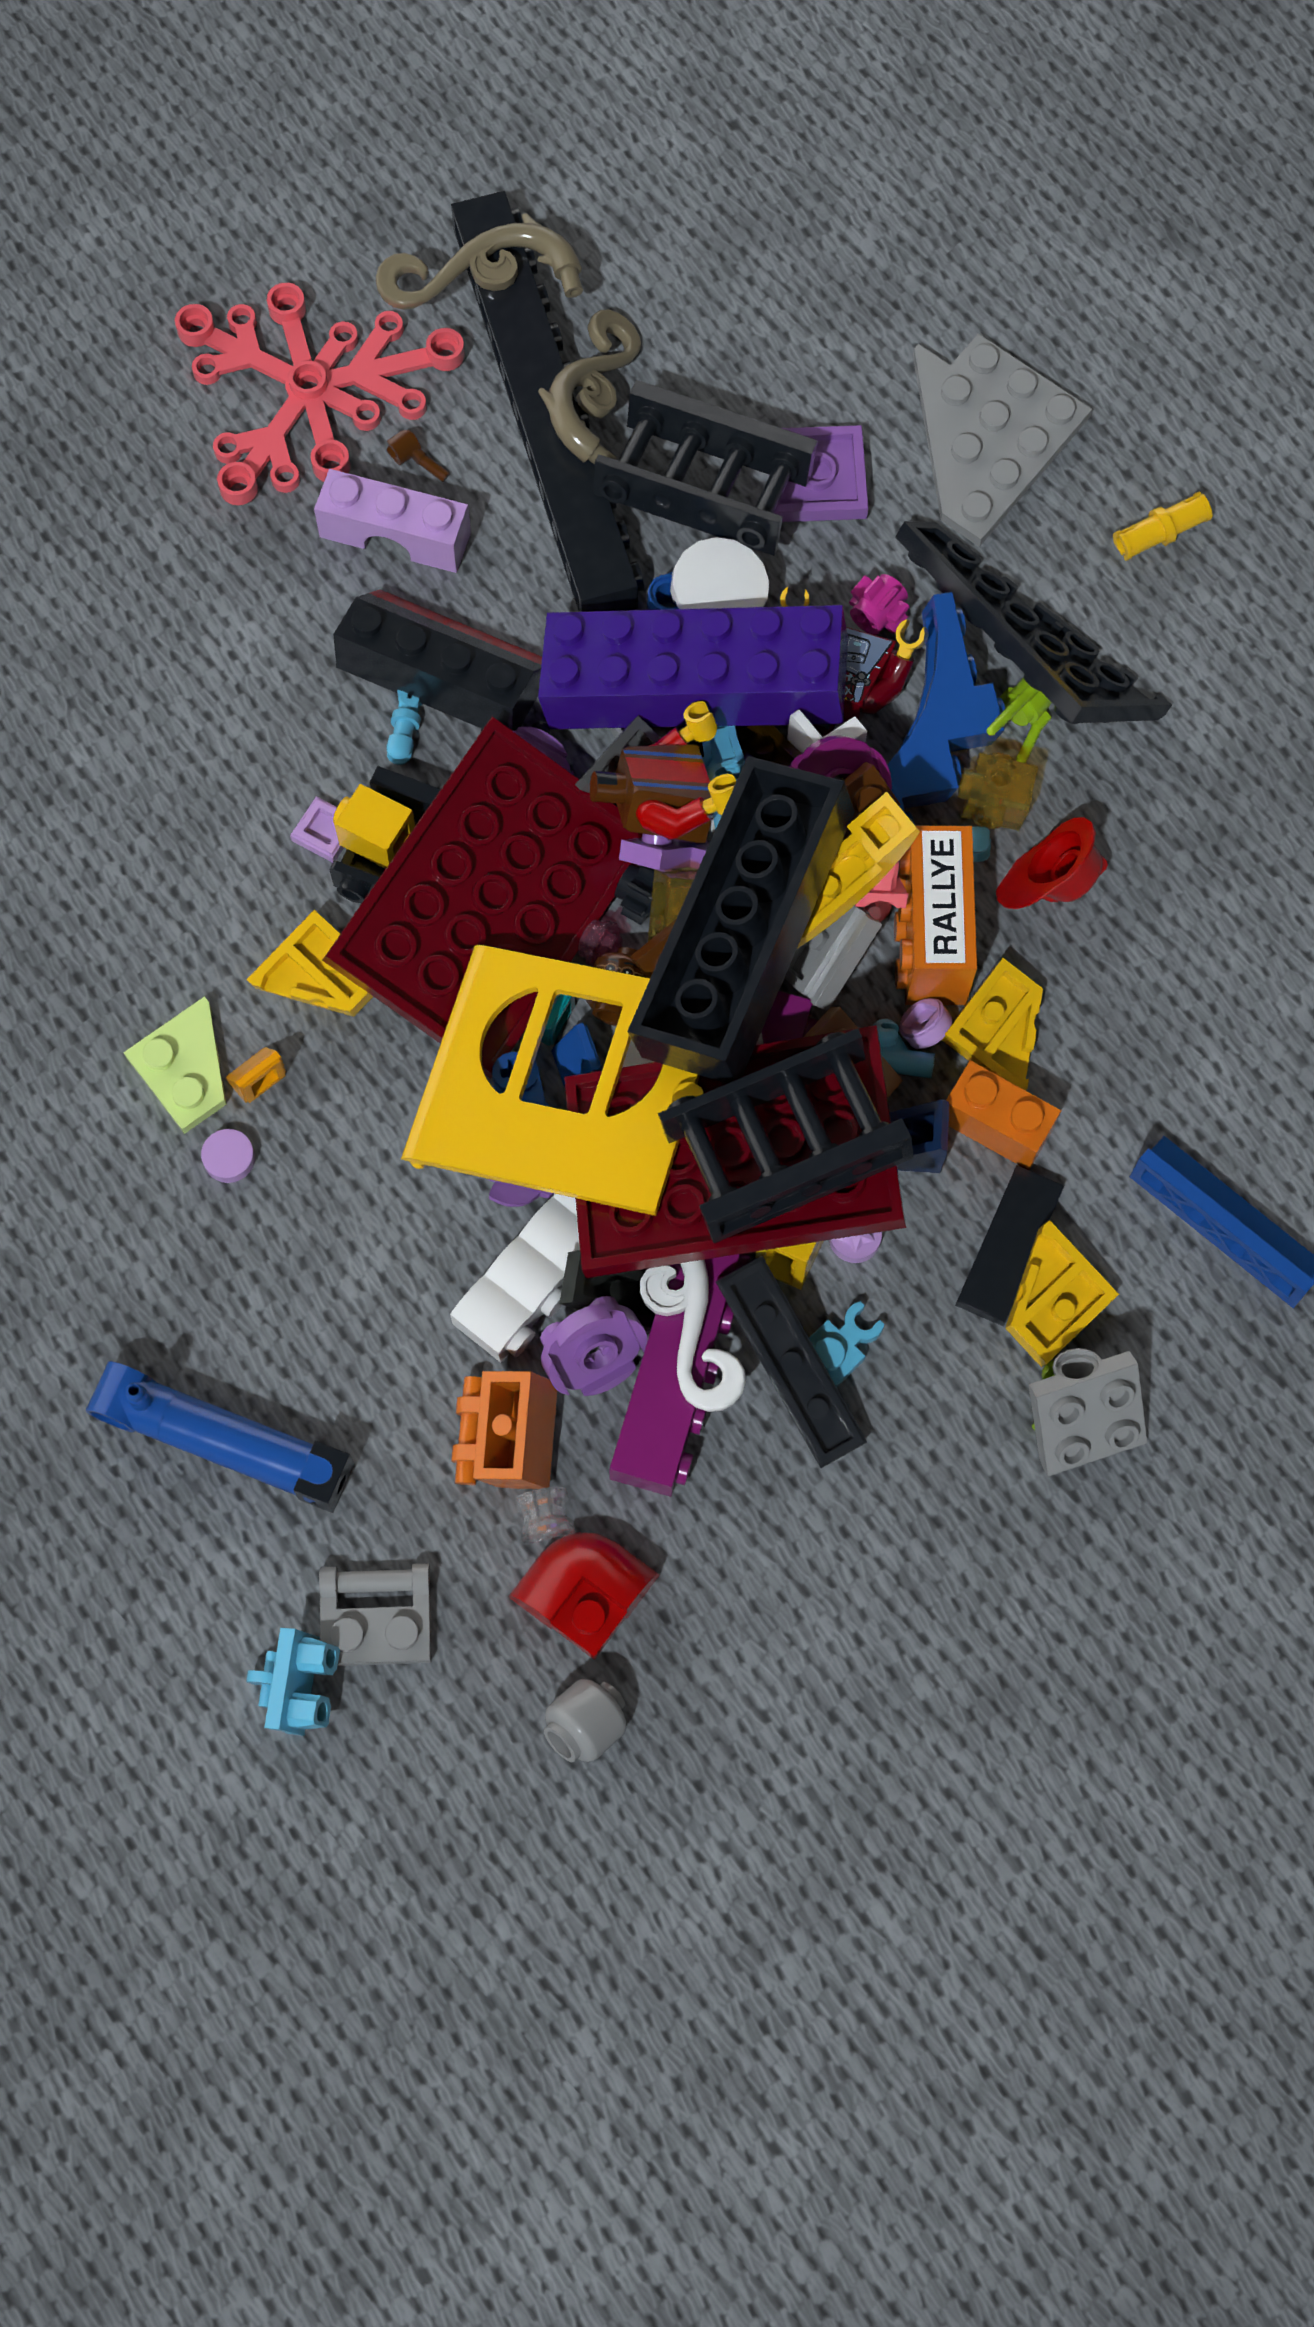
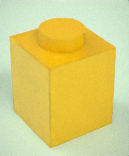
(372, 825)

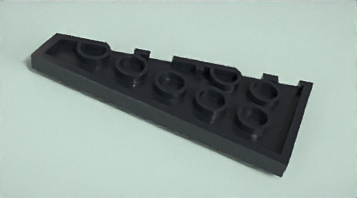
(1035, 639)

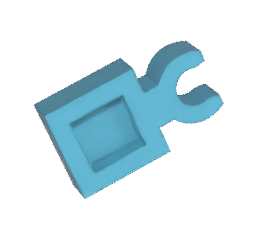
(839, 1347)

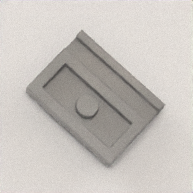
(828, 959)

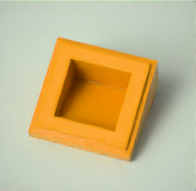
(257, 1074)

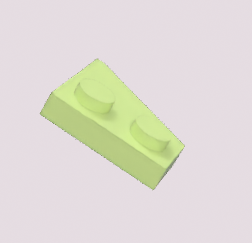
(183, 1066)

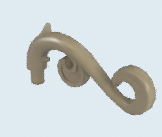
(488, 275)
(598, 394)

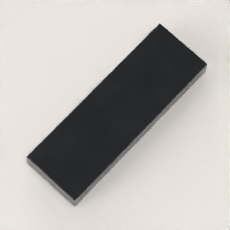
(1007, 1245)

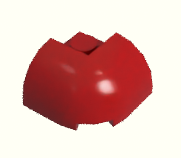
(584, 1588)

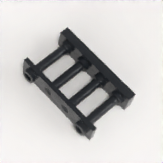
(717, 433)
(780, 1186)

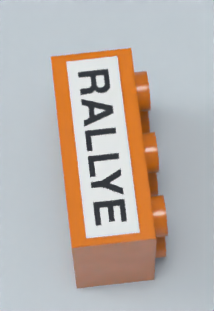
(939, 917)

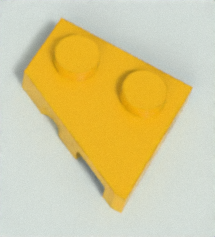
(300, 974)
(999, 1024)
(1055, 1296)

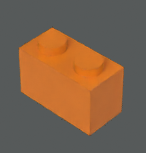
(1000, 1115)

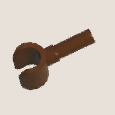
(406, 446)

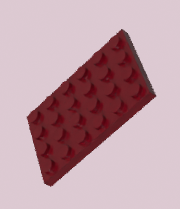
(495, 862)
(627, 1240)

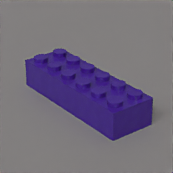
(655, 663)

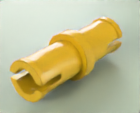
(1163, 525)

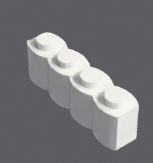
(521, 1282)

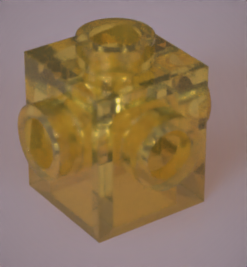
(997, 791)

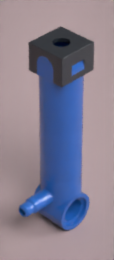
(142, 1405)

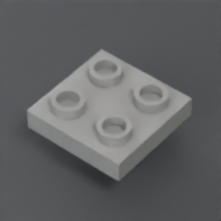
(1087, 1409)

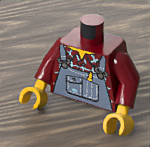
(873, 669)

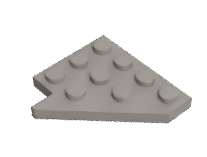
(989, 431)

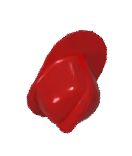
(1055, 869)

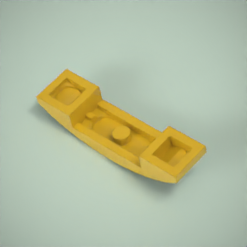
(864, 858)

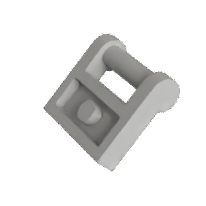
(377, 1633)

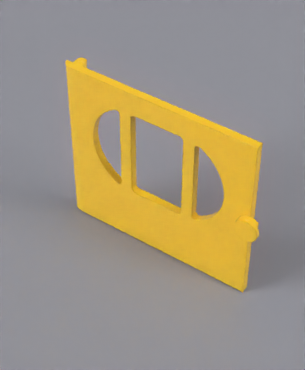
(498, 1137)

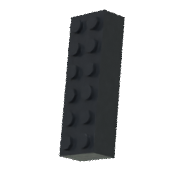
(742, 920)

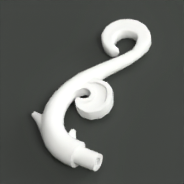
(693, 1300)

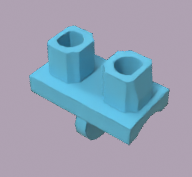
(289, 1681)

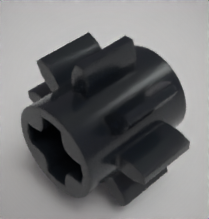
(636, 892)

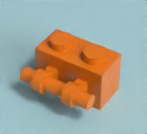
(505, 1430)

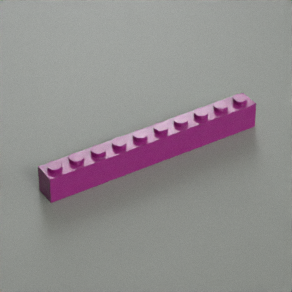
(658, 1415)

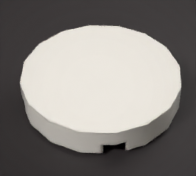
(719, 576)

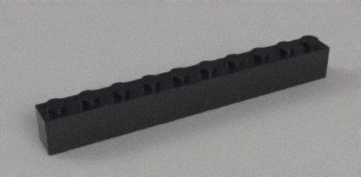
(529, 359)

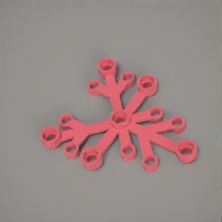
(364, 371)

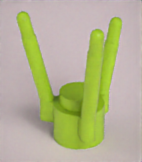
(1023, 707)

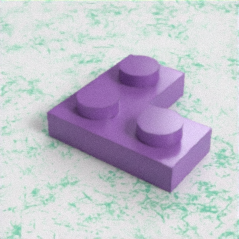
(662, 853)

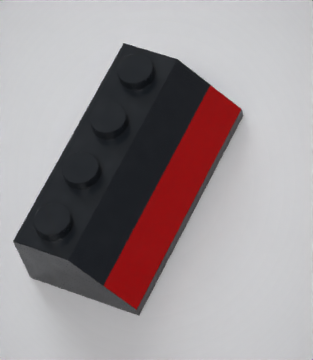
(437, 660)

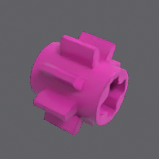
(878, 604)

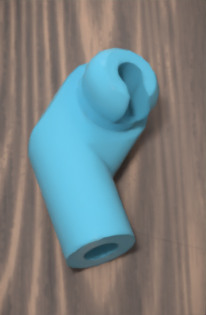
(897, 1054)

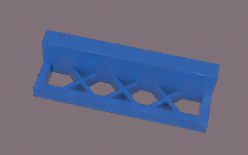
(1226, 1220)

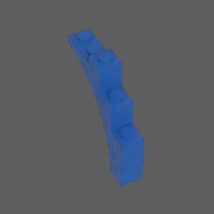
(949, 713)

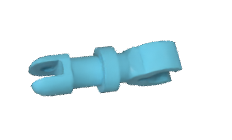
(404, 721)

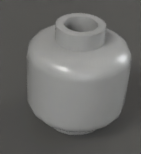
(585, 1720)

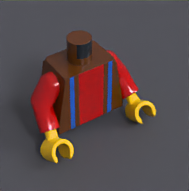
(666, 784)

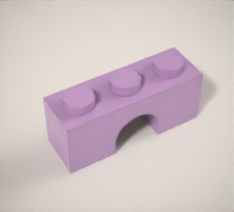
(424, 524)

